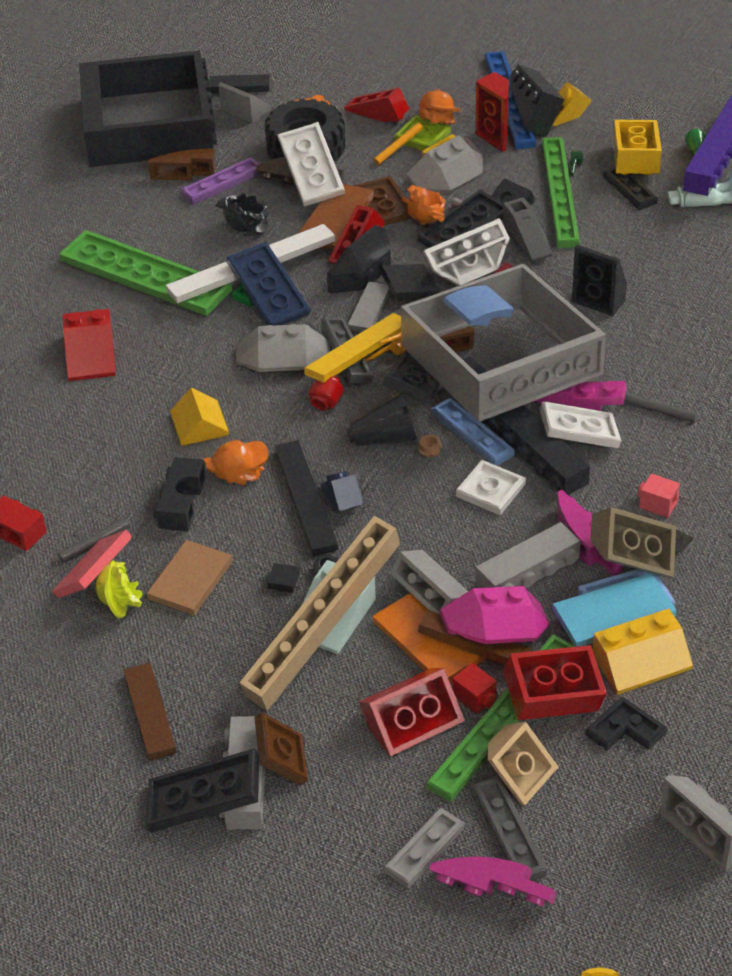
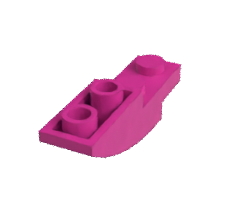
(589, 395)
(579, 523)
(482, 874)

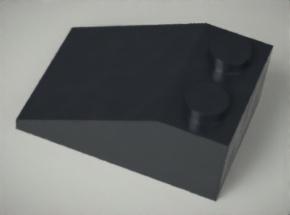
(598, 281)

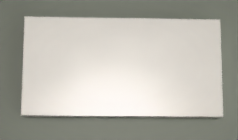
(311, 164)

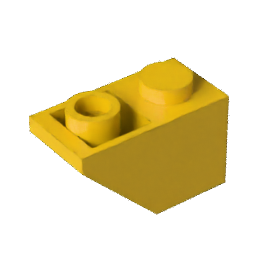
(573, 105)

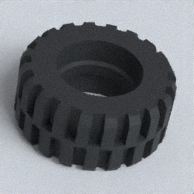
(303, 113)

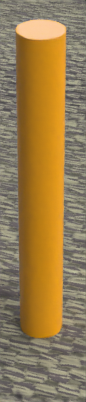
(398, 143)

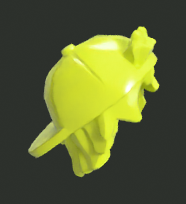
(116, 590)

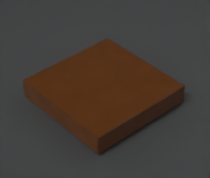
(280, 748)

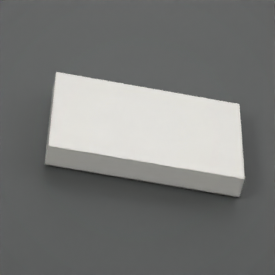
(580, 424)

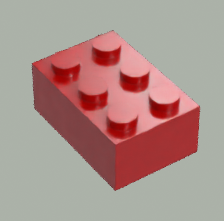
(554, 682)

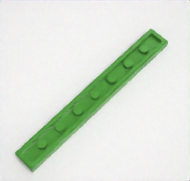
(560, 193)
(473, 749)

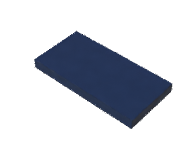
(268, 285)

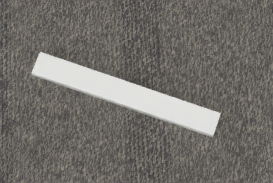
(222, 273)

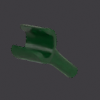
(576, 158)

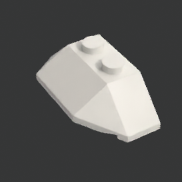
(469, 254)

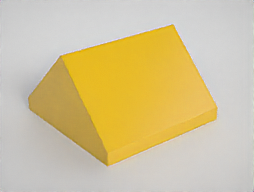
(198, 418)

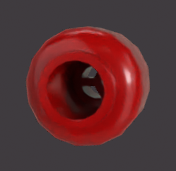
(326, 394)

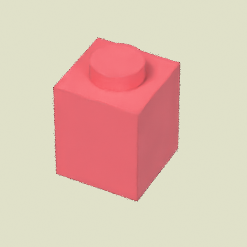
(658, 495)

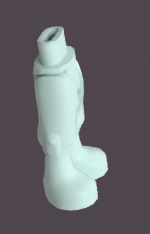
(717, 196)

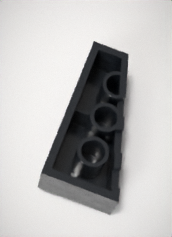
(535, 99)

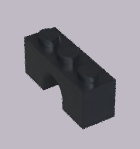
(176, 505)

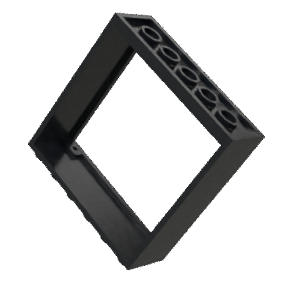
(149, 138)

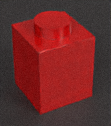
(474, 688)

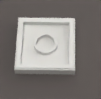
(490, 487)

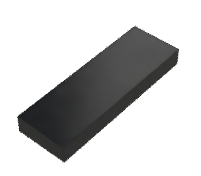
(245, 83)
(631, 188)

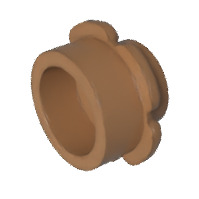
(429, 445)

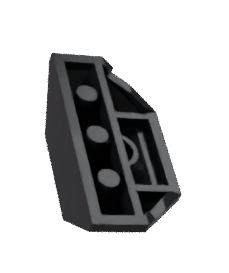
(360, 262)

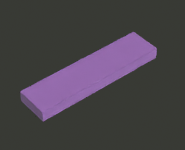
(220, 181)

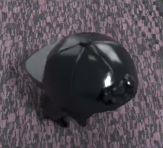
(245, 213)

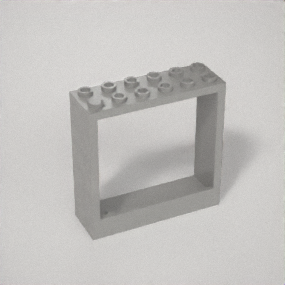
(521, 381)

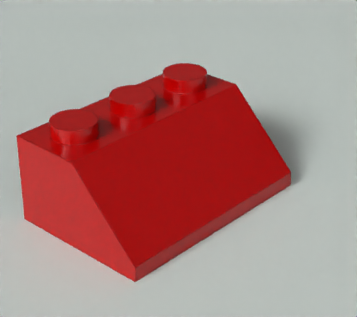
(492, 110)
(412, 710)

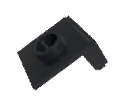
(511, 191)

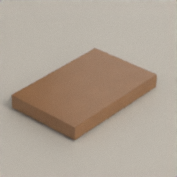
(190, 577)

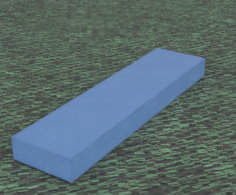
(473, 432)

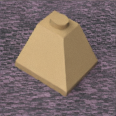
(520, 760)

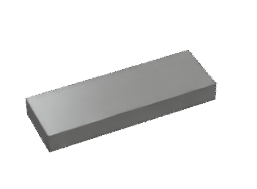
(369, 307)
(424, 848)

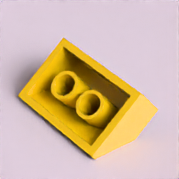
(642, 651)

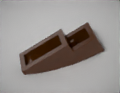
(183, 165)

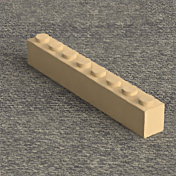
(320, 613)

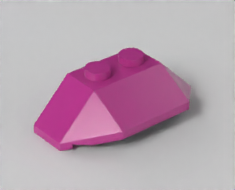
(496, 615)

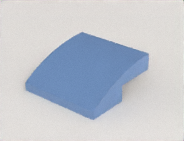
(478, 305)

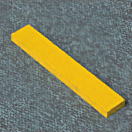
(354, 349)

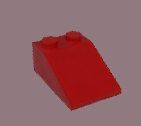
(89, 344)

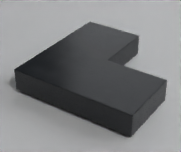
(626, 719)

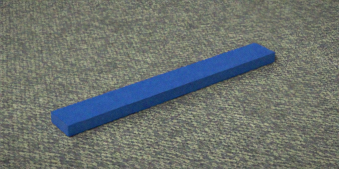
(521, 138)

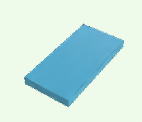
(610, 607)

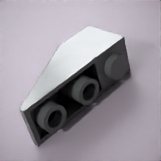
(525, 229)

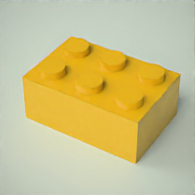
(637, 147)

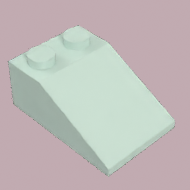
(347, 624)

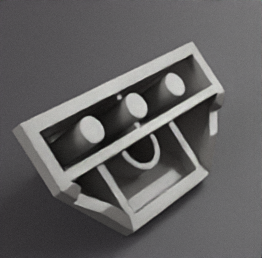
(447, 166)
(281, 348)

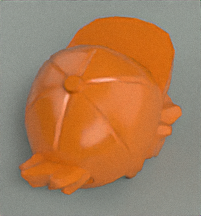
(437, 107)
(425, 205)
(238, 461)

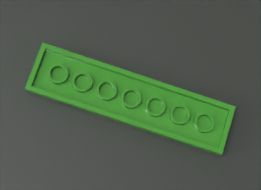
(137, 269)

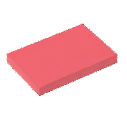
(92, 564)

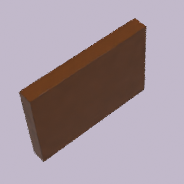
(387, 200)

